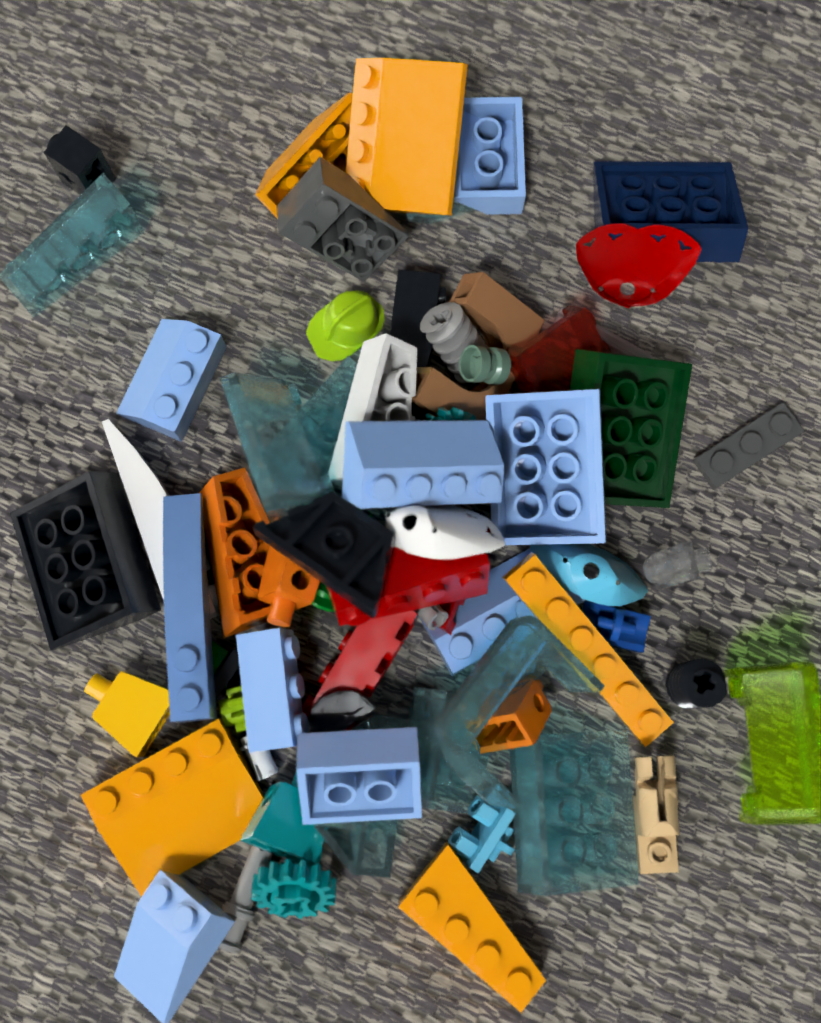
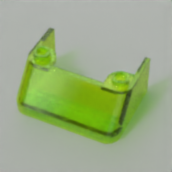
(783, 741)

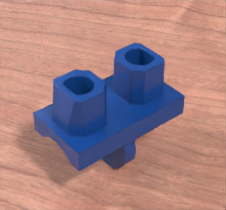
(618, 626)

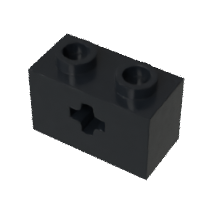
(76, 160)

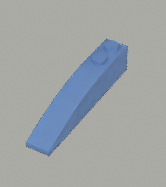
(187, 611)

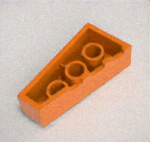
(234, 549)

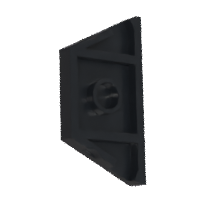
(336, 547)

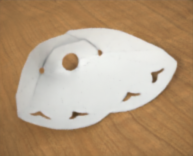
(455, 535)

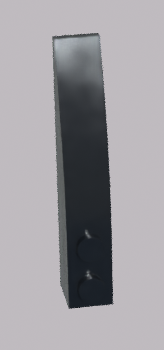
(414, 297)

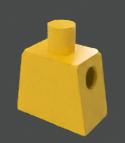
(130, 709)

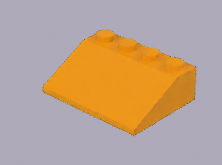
(407, 132)
(176, 805)

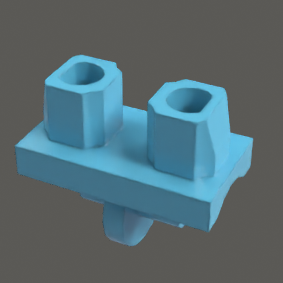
(487, 837)

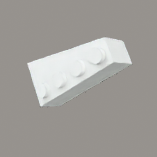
(379, 390)

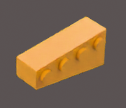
(466, 923)

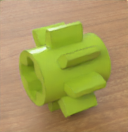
(233, 709)

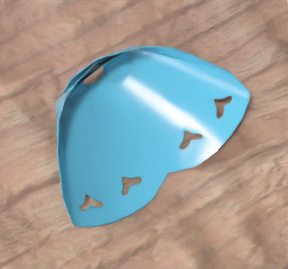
(597, 590)

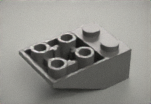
(339, 221)

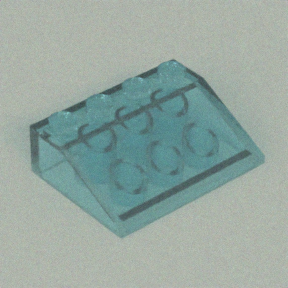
(574, 813)

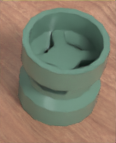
(484, 364)

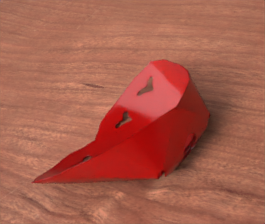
(636, 260)

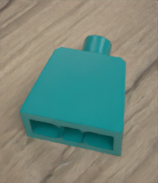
(280, 828)

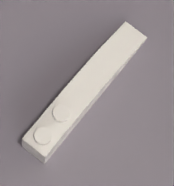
(146, 500)

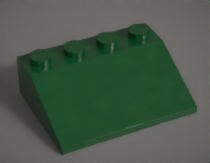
(639, 422)

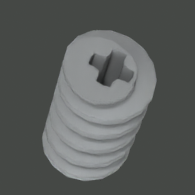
(450, 334)

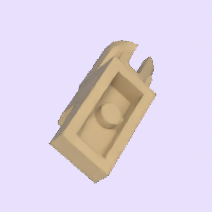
(656, 815)

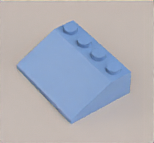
(549, 467)

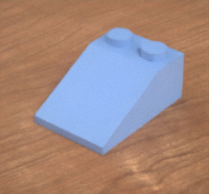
(170, 943)

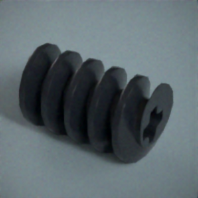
(708, 679)

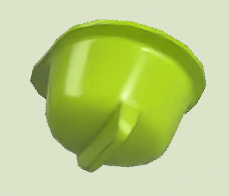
(344, 325)

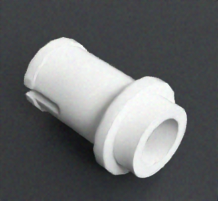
(261, 761)

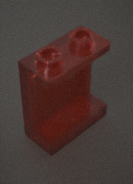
(548, 359)

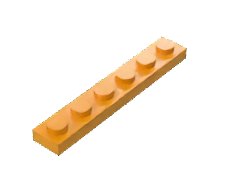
(570, 625)

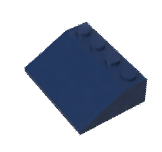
(683, 195)

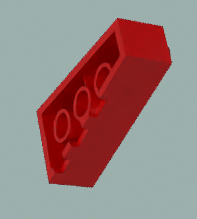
(420, 583)
(364, 657)

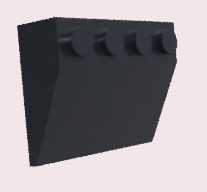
(84, 559)

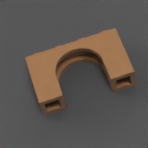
(502, 323)

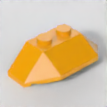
(323, 137)

